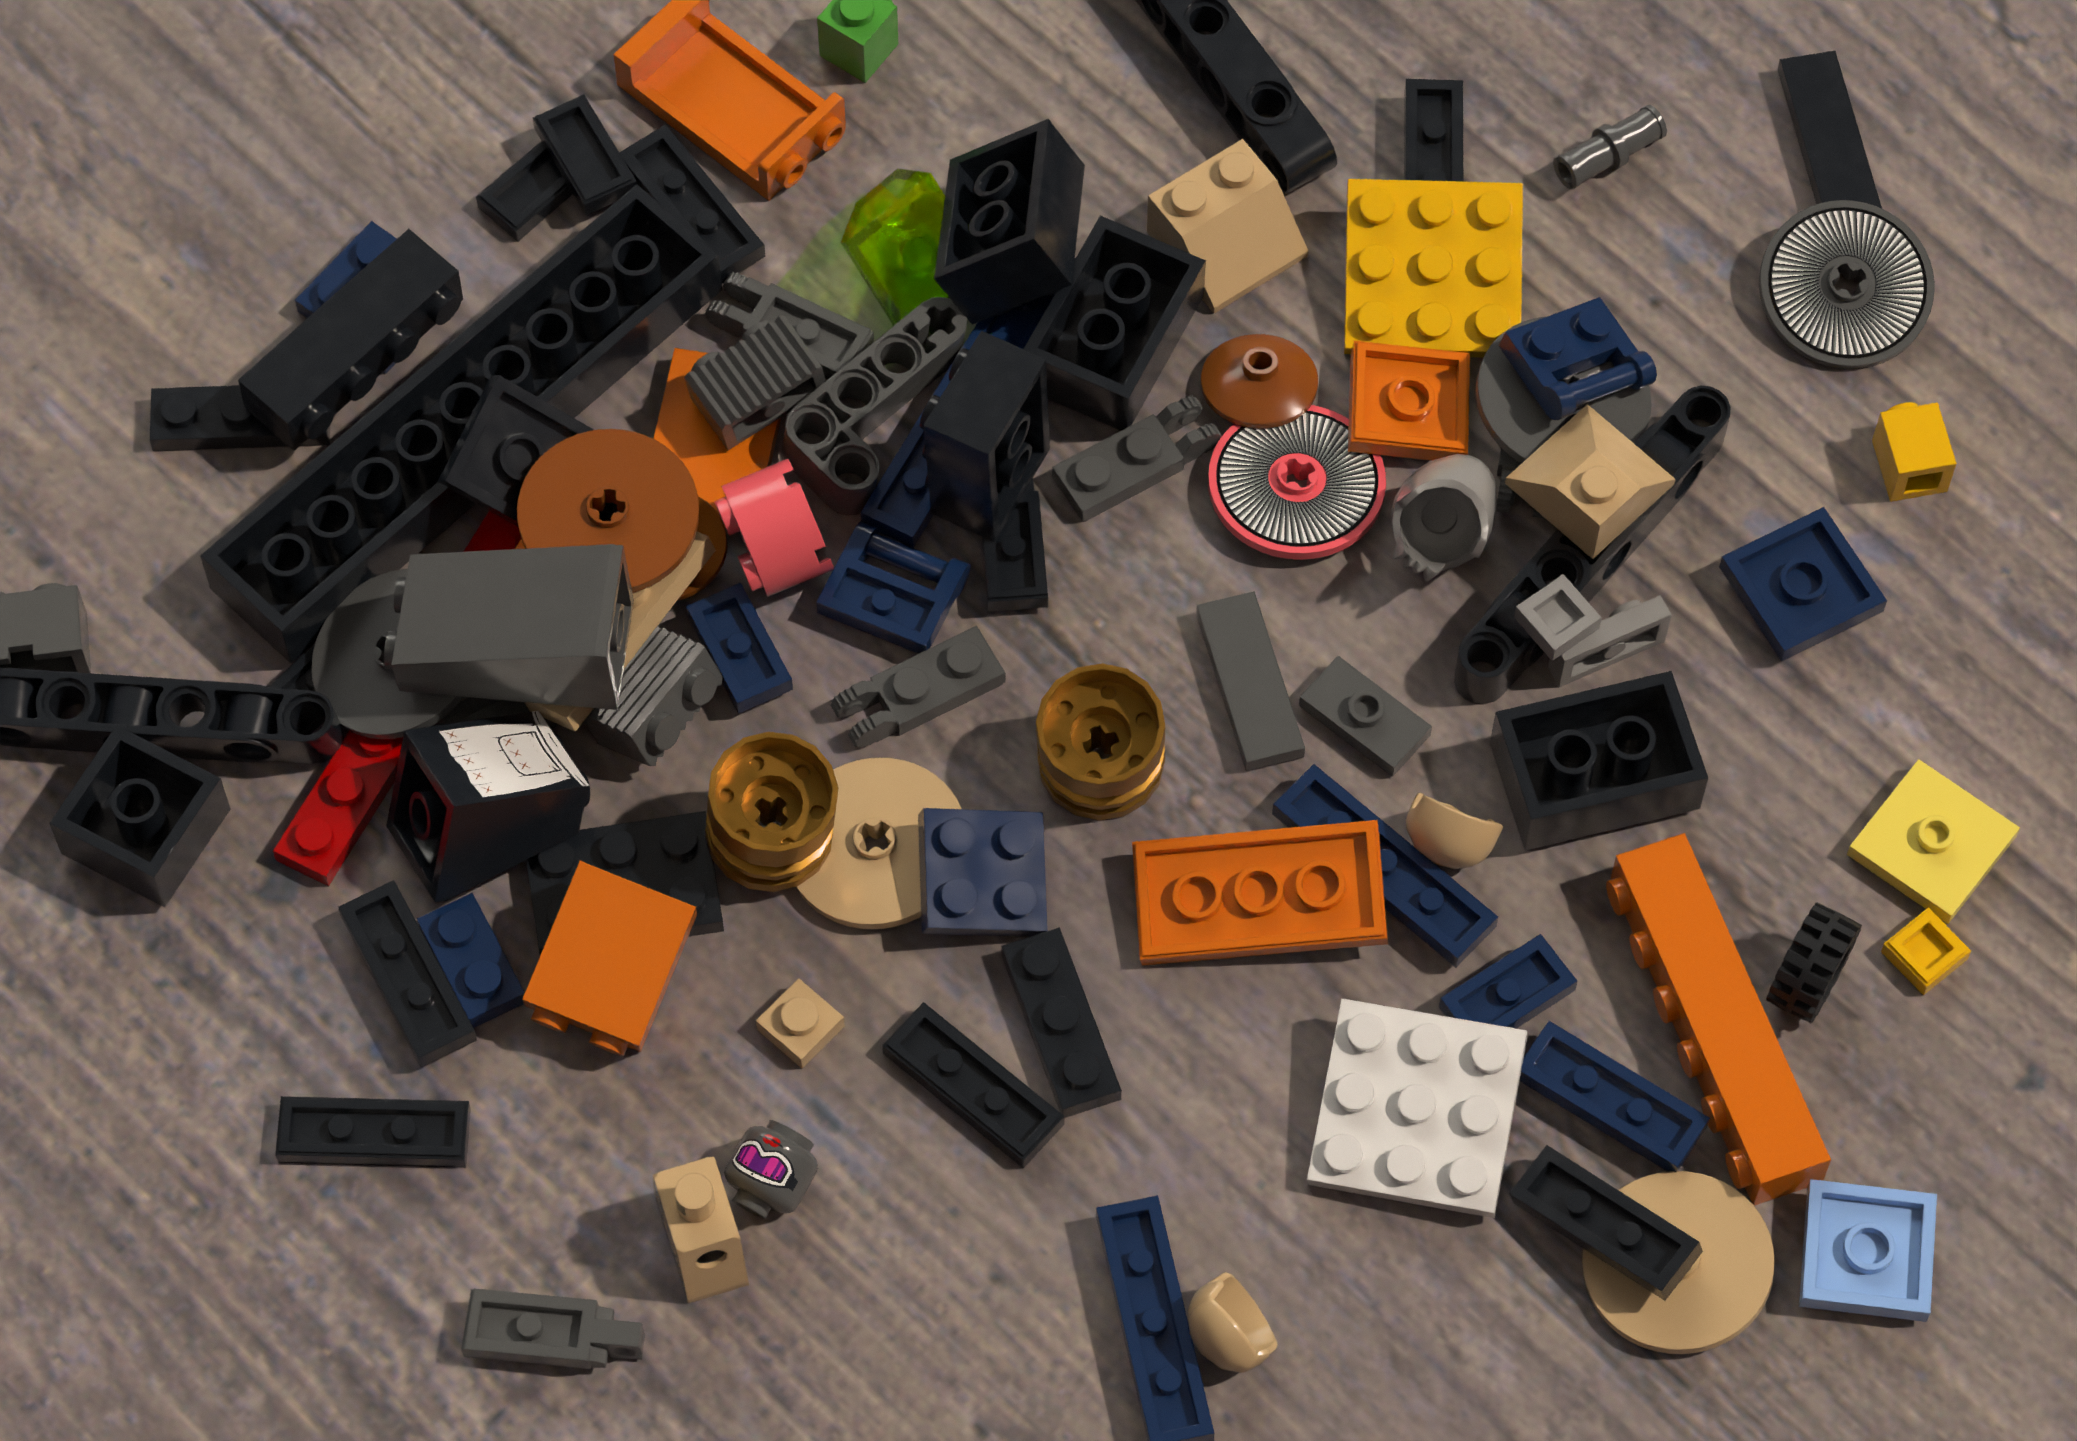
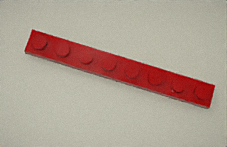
(359, 773)

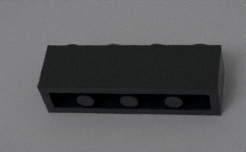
(352, 340)

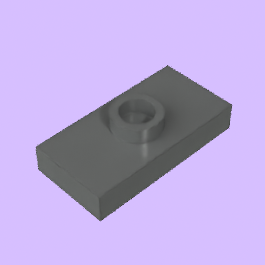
(1365, 716)

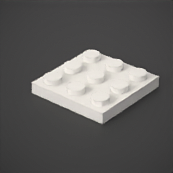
(1417, 1108)

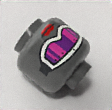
(771, 1169)

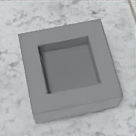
(1557, 617)

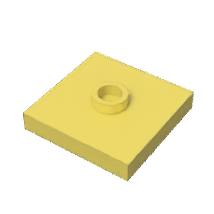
(1933, 841)

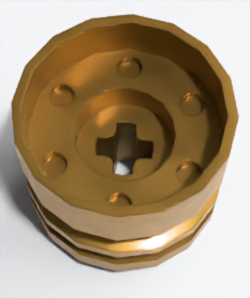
(1105, 710)
(763, 782)

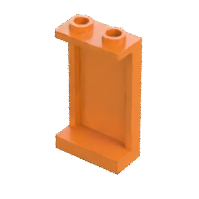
(728, 96)

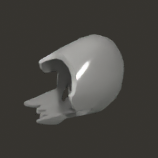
(1444, 514)

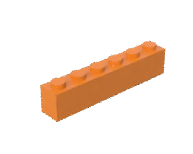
(1717, 1019)

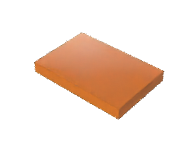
(697, 445)

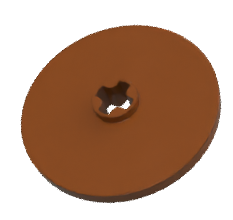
(642, 476)

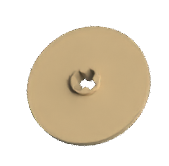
(879, 885)
(1721, 1288)

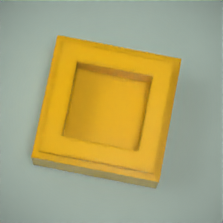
(1925, 951)

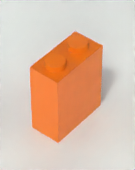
(608, 959)

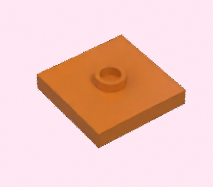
(1408, 401)

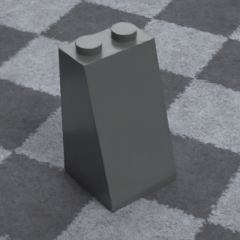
(514, 625)

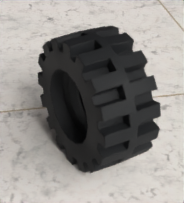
(1813, 962)

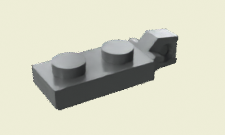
(547, 1330)

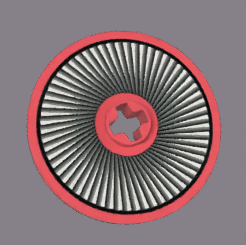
(1281, 518)

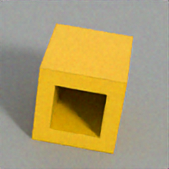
(1913, 451)

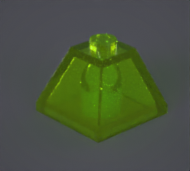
(897, 239)

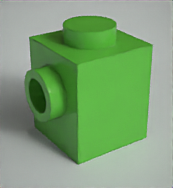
(858, 35)

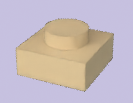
(800, 1023)

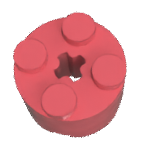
(774, 528)

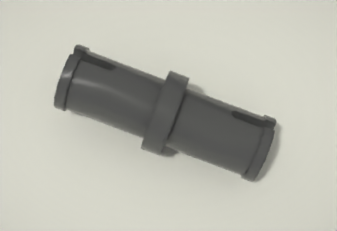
(1610, 147)

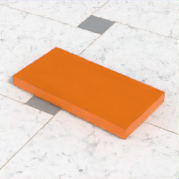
(1259, 892)

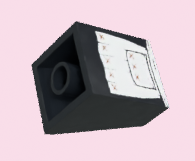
(482, 799)

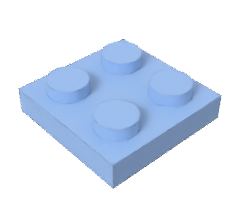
(1868, 1250)

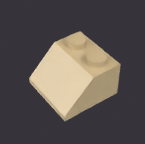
(1231, 218)

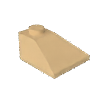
(1590, 481)

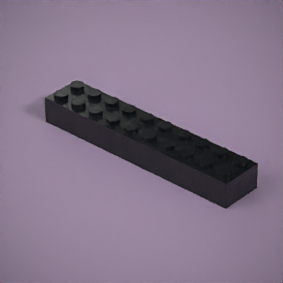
(377, 486)

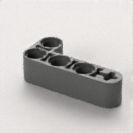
(883, 395)

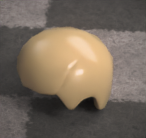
(1448, 834)
(1229, 1325)

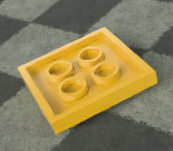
(1432, 263)

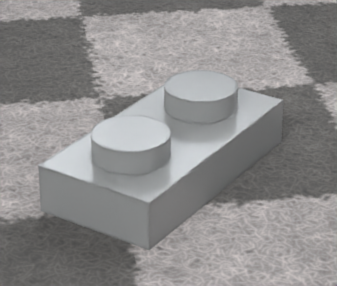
(1624, 633)

